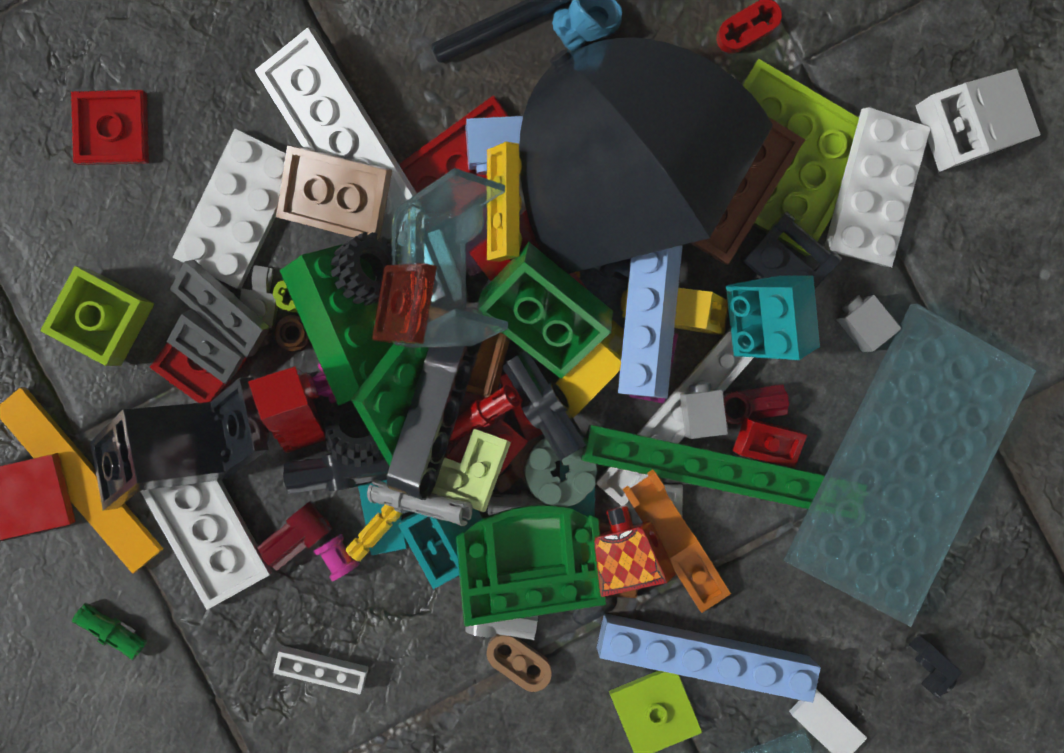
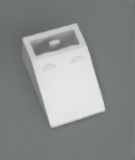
(977, 118)

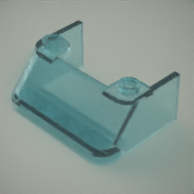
(435, 231)

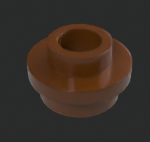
(281, 333)

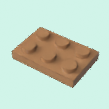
(333, 192)

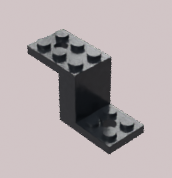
(178, 444)

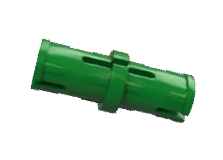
(109, 631)

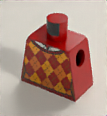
(630, 555)

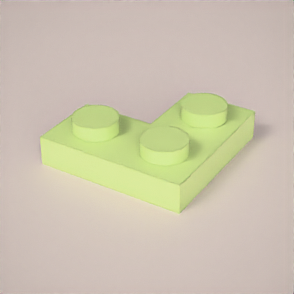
(476, 474)

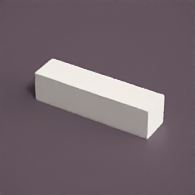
(321, 669)

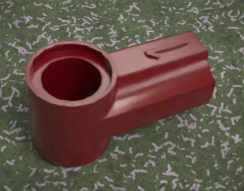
(758, 403)
(301, 531)

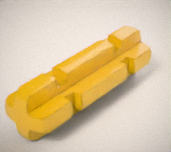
(372, 532)

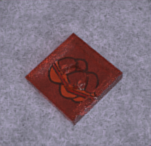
(404, 303)

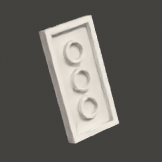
(877, 187)
(235, 210)
(208, 538)

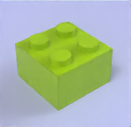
(97, 317)

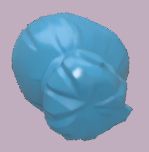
(587, 22)

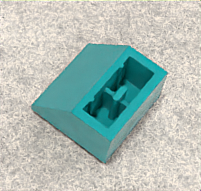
(774, 317)
(435, 544)

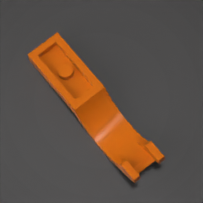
(680, 544)

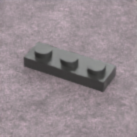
(220, 308)

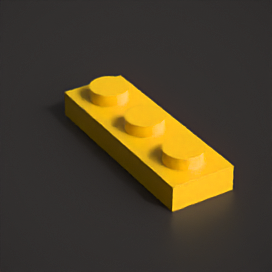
(503, 211)

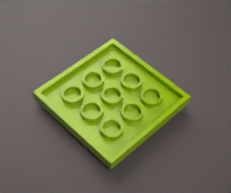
(816, 173)

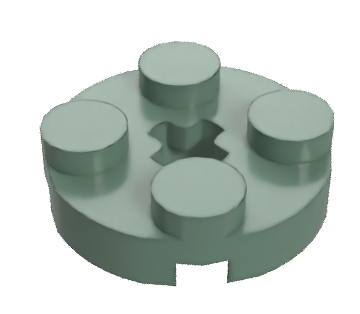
(549, 489)

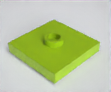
(655, 712)

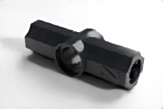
(545, 405)
(331, 474)

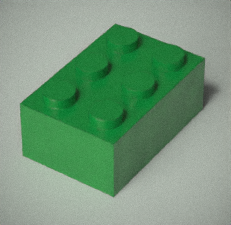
(546, 310)

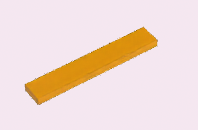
(43, 437)

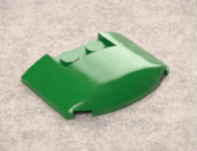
(528, 564)

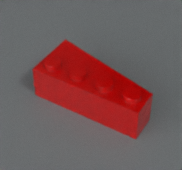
(289, 408)

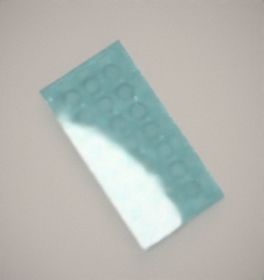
(910, 465)

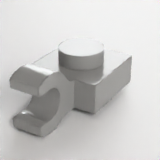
(260, 298)

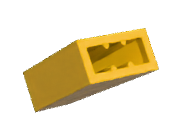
(696, 311)
(593, 371)

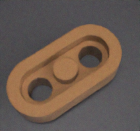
(517, 661)

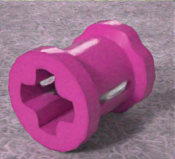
(336, 557)

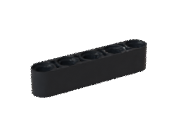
(431, 420)

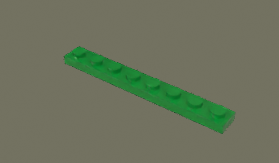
(700, 467)

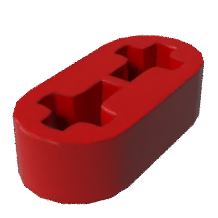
(744, 19)

